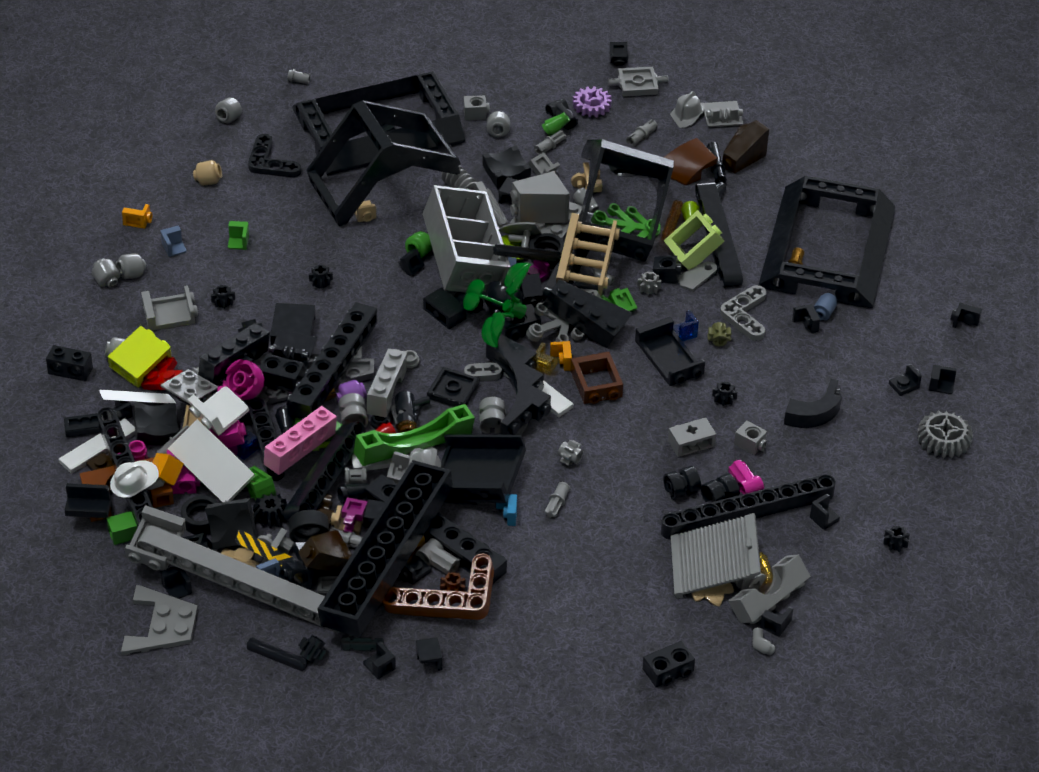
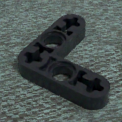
(266, 163)

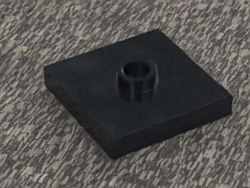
(453, 387)

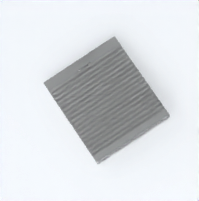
(715, 555)

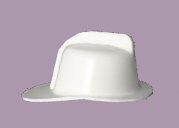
(133, 478)

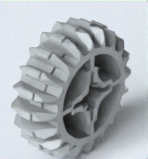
(944, 434)

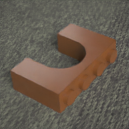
(159, 496)

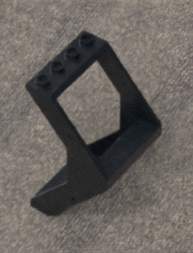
(390, 159)
(634, 161)

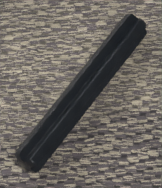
(526, 253)

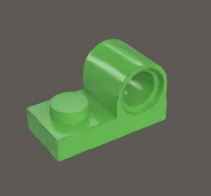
(260, 484)

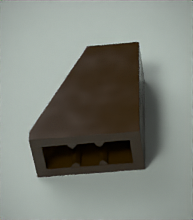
(325, 552)

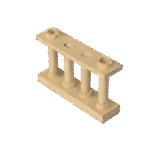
(572, 242)

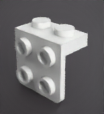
(219, 410)

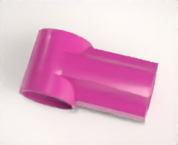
(745, 478)

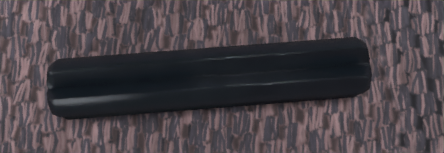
(277, 654)

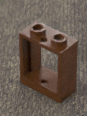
(592, 364)

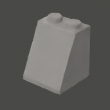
(540, 199)

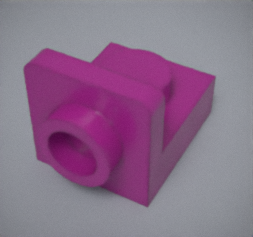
(540, 267)

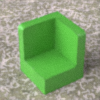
(238, 235)
(121, 527)

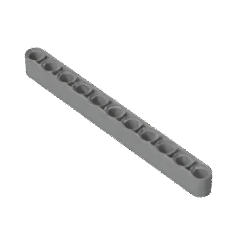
(232, 574)

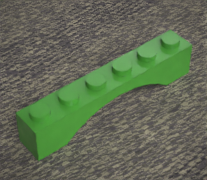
(379, 446)

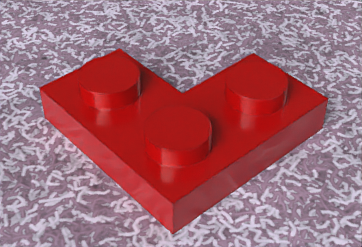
(160, 374)

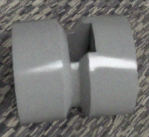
(353, 409)
(491, 414)

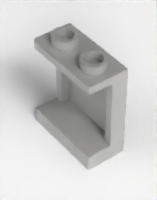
(169, 310)
(162, 520)

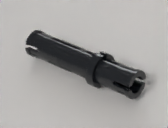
(719, 168)

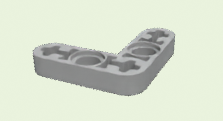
(739, 312)

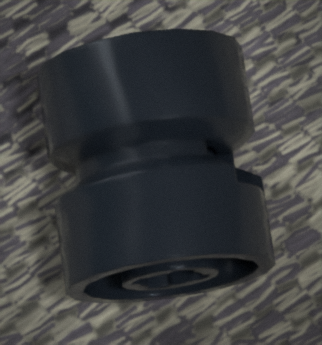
(684, 482)
(720, 488)

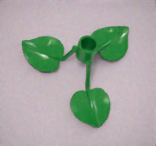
(513, 308)

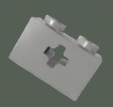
(691, 437)

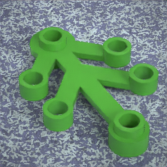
(626, 222)

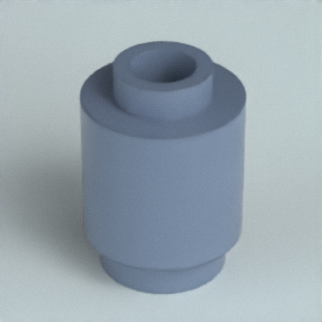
(825, 306)

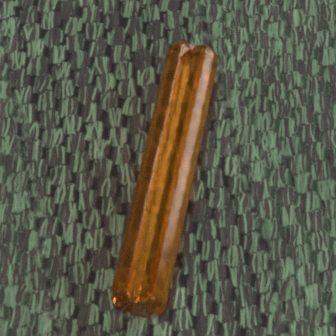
(672, 219)

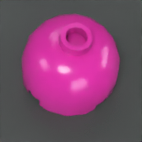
(244, 379)

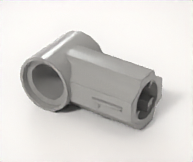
(434, 554)

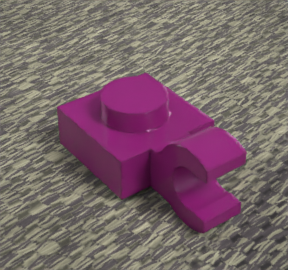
(352, 511)

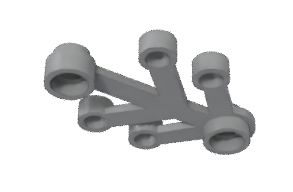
(536, 330)

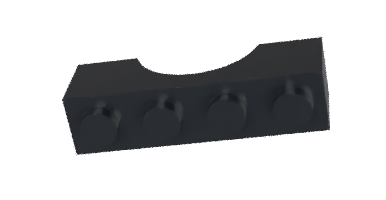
(214, 363)

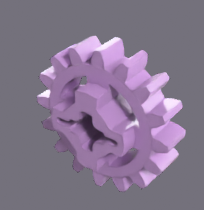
(592, 101)

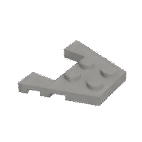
(170, 623)

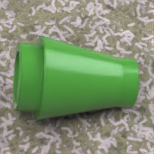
(555, 124)

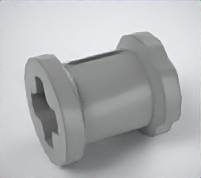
(355, 472)

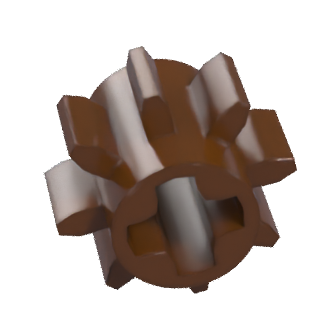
(452, 582)

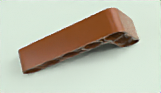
(447, 598)

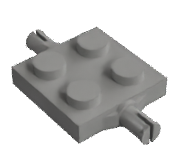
(638, 81)

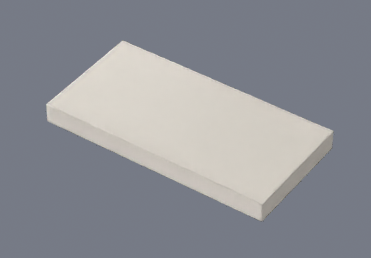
(211, 462)

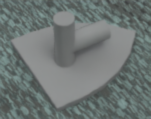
(521, 232)

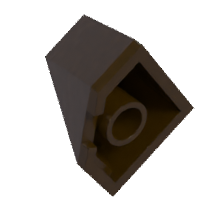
(746, 146)

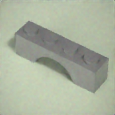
(382, 389)
(787, 576)

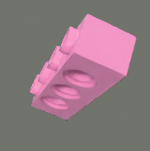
(300, 440)

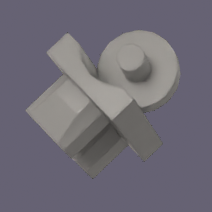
(280, 542)

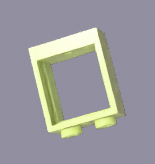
(703, 248)

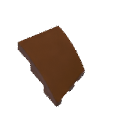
(690, 161)

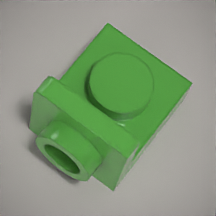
(623, 299)

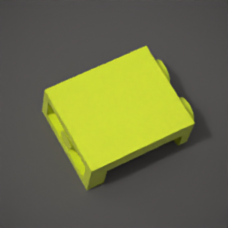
(138, 355)

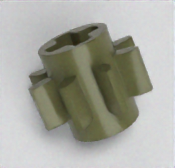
(719, 334)

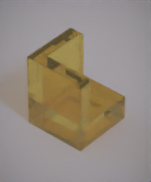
(545, 362)

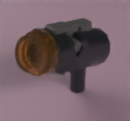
(405, 410)

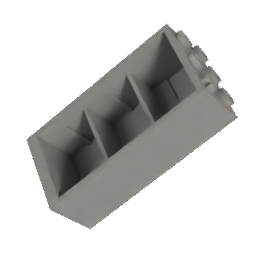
(463, 237)

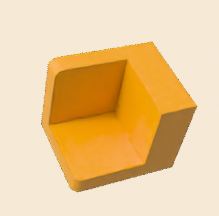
(168, 467)

